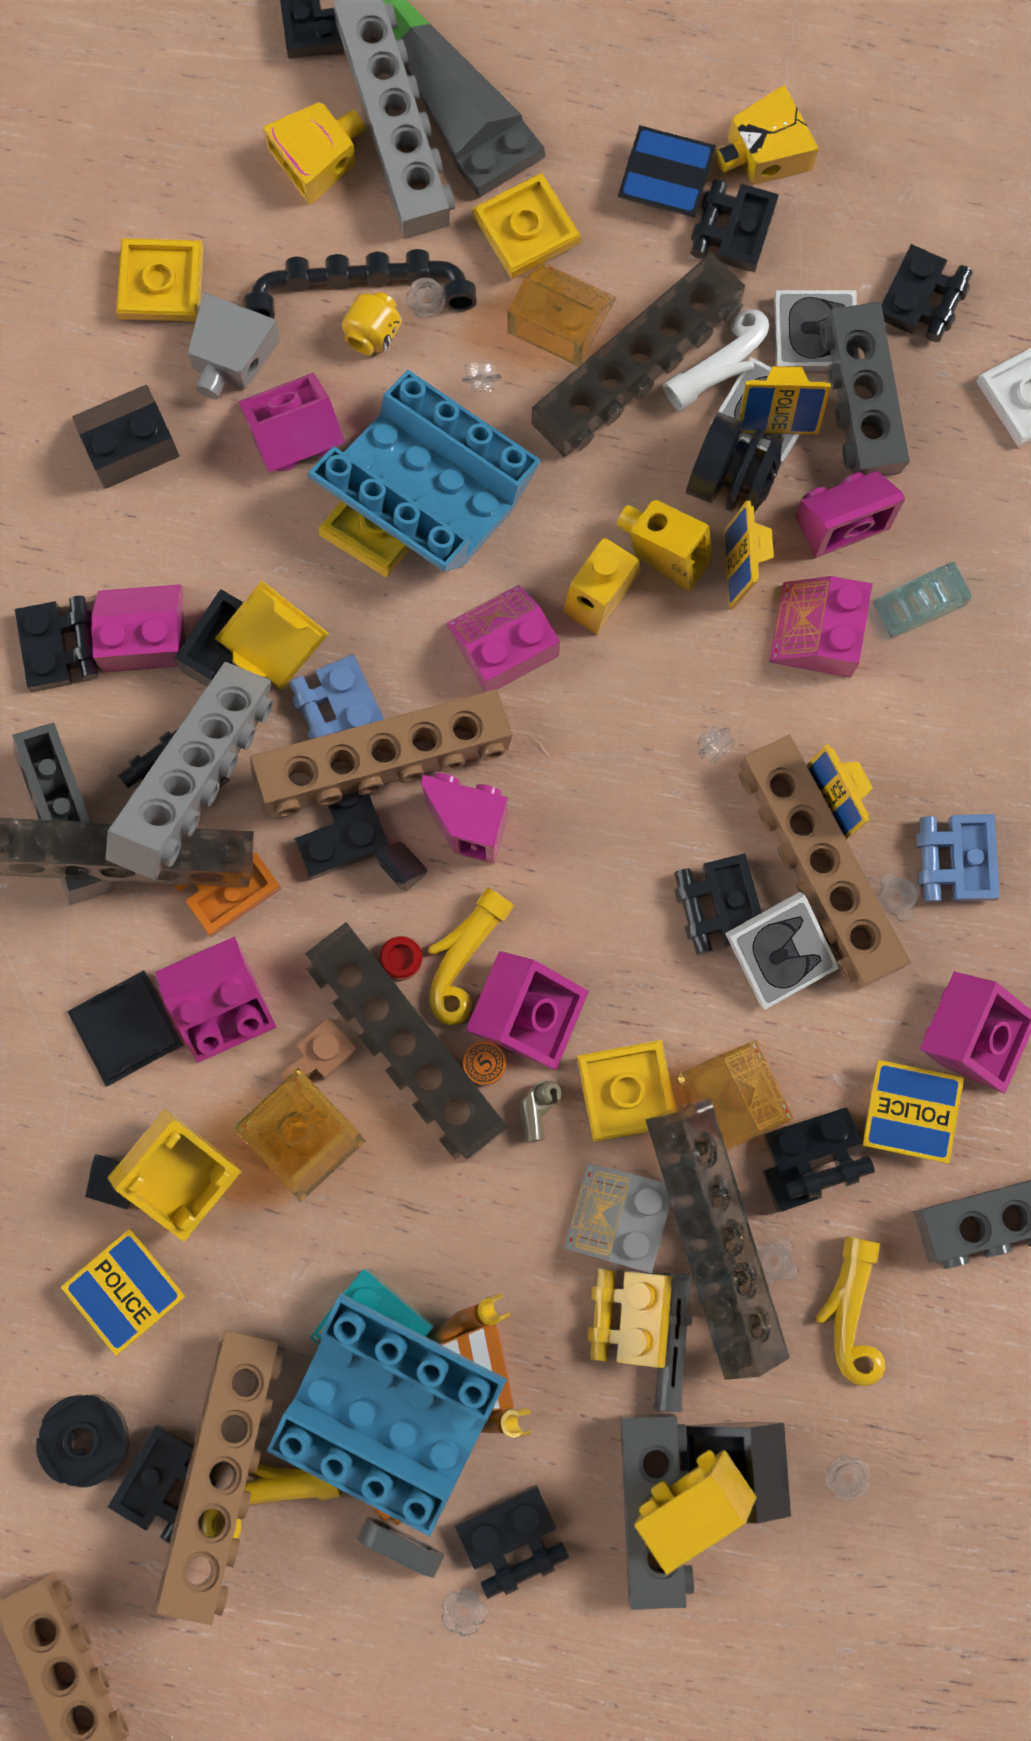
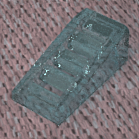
(954, 583)

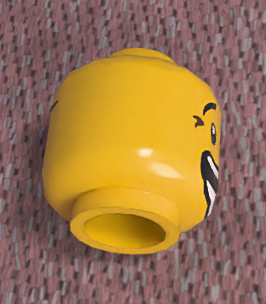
(371, 323)

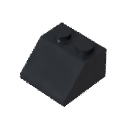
(125, 436)
(758, 1454)

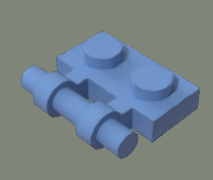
(346, 692)
(972, 858)

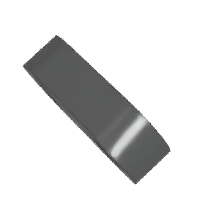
(400, 1547)

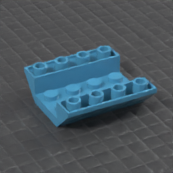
(429, 473)
(386, 1414)

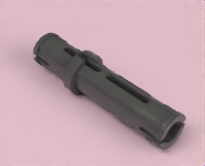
(670, 1379)

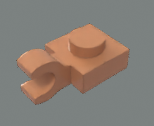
(322, 1051)

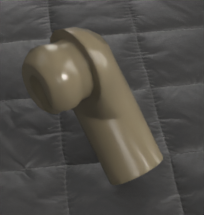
(535, 1106)

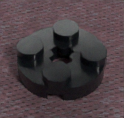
(58, 1432)

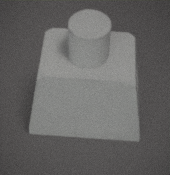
(229, 345)

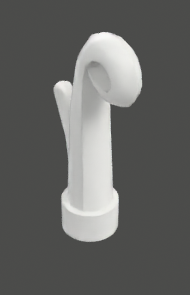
(724, 364)

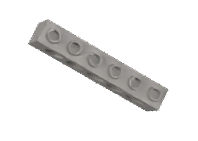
(416, 209)
(189, 772)

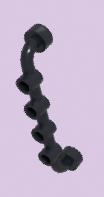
(378, 271)

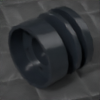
(734, 465)

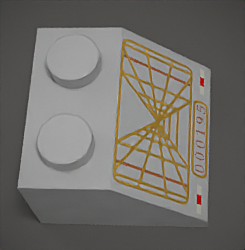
(619, 1218)

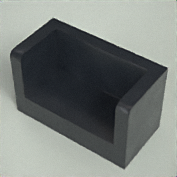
(202, 653)

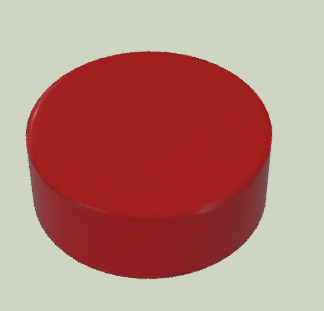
(401, 958)

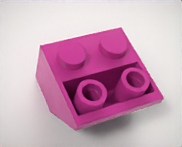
(467, 816)
(215, 999)

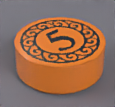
(484, 1063)

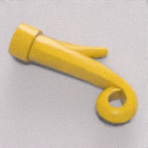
(462, 945)
(847, 1301)
(276, 1486)

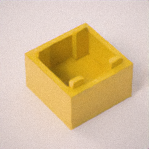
(174, 1175)
(695, 1510)

